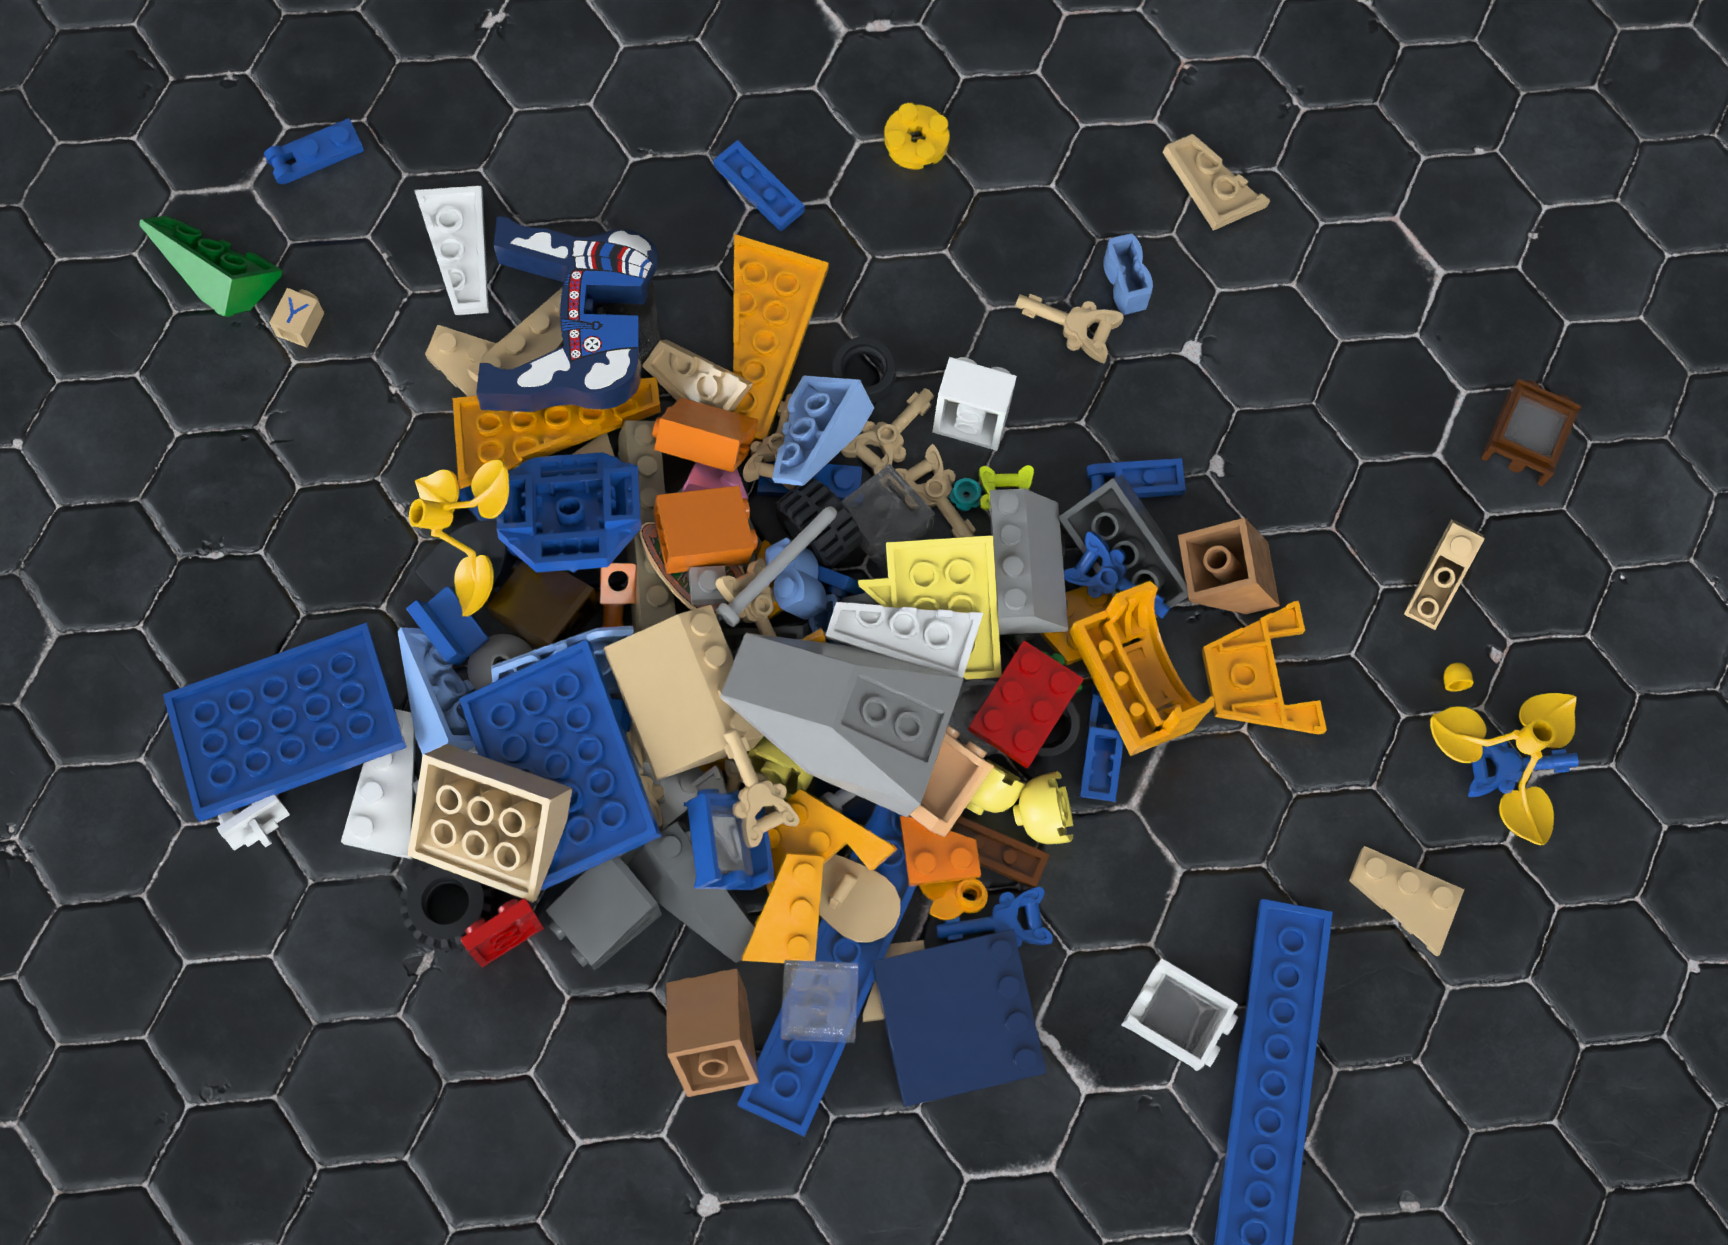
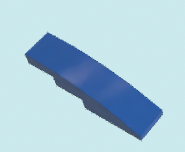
(1101, 753)

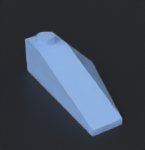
(821, 422)
(598, 637)
(433, 694)

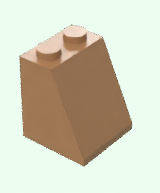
(1229, 568)
(710, 1033)

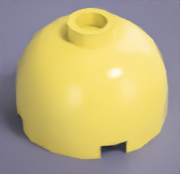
(778, 767)
(997, 791)
(1045, 810)

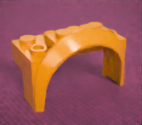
(1137, 677)

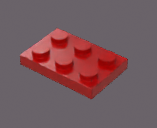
(1025, 704)
(502, 933)

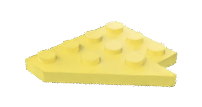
(946, 576)

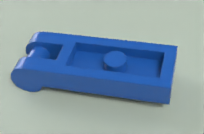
(314, 151)
(1146, 478)

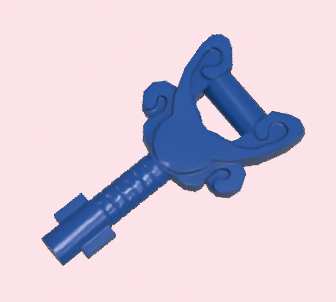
(1111, 573)
(1510, 768)
(1004, 918)

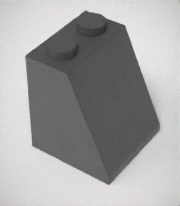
(602, 912)

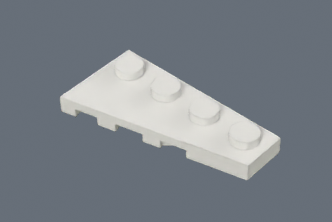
(384, 799)

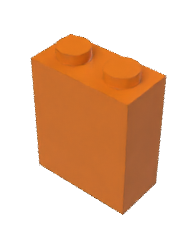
(705, 434)
(704, 528)

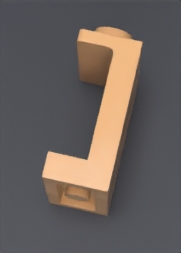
(952, 784)

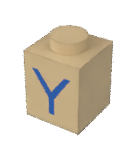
(297, 317)

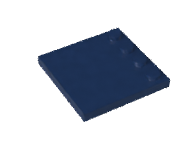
(958, 1017)

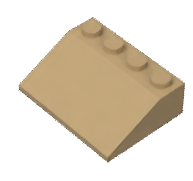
(673, 691)
(487, 820)

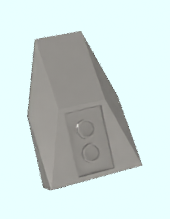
(846, 713)

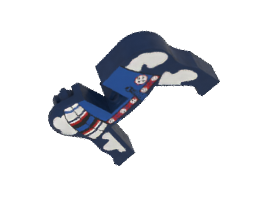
(600, 352)

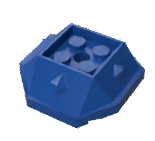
(571, 511)

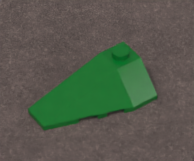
(212, 270)

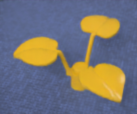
(435, 512)
(1546, 722)

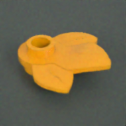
(949, 898)

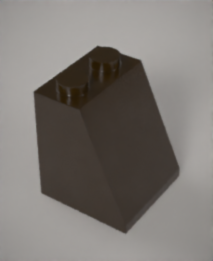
(543, 605)

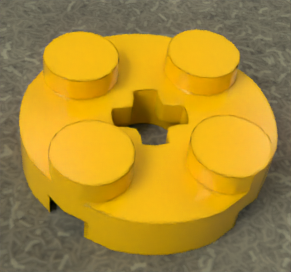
(920, 119)

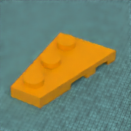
(791, 913)

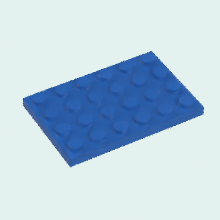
(283, 722)
(565, 728)

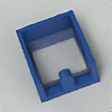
(719, 845)

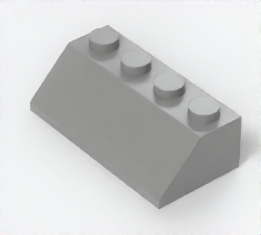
(1027, 562)

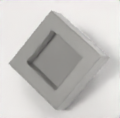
(703, 587)

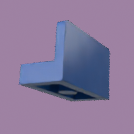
(446, 628)

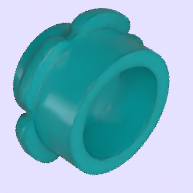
(966, 485)

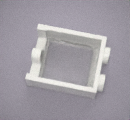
(1181, 1015)

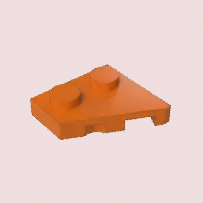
(937, 858)

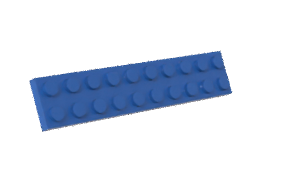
(798, 1071)
(1274, 1076)

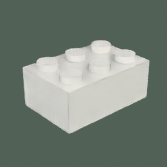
(973, 402)

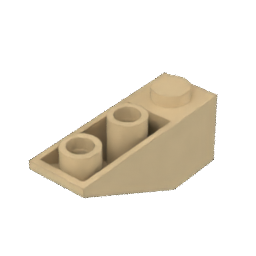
(1444, 573)

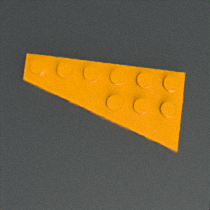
(771, 315)
(525, 435)

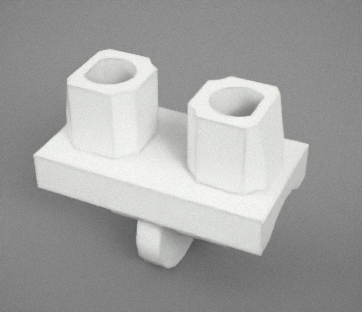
(252, 823)

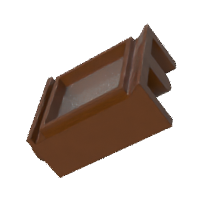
(1532, 428)

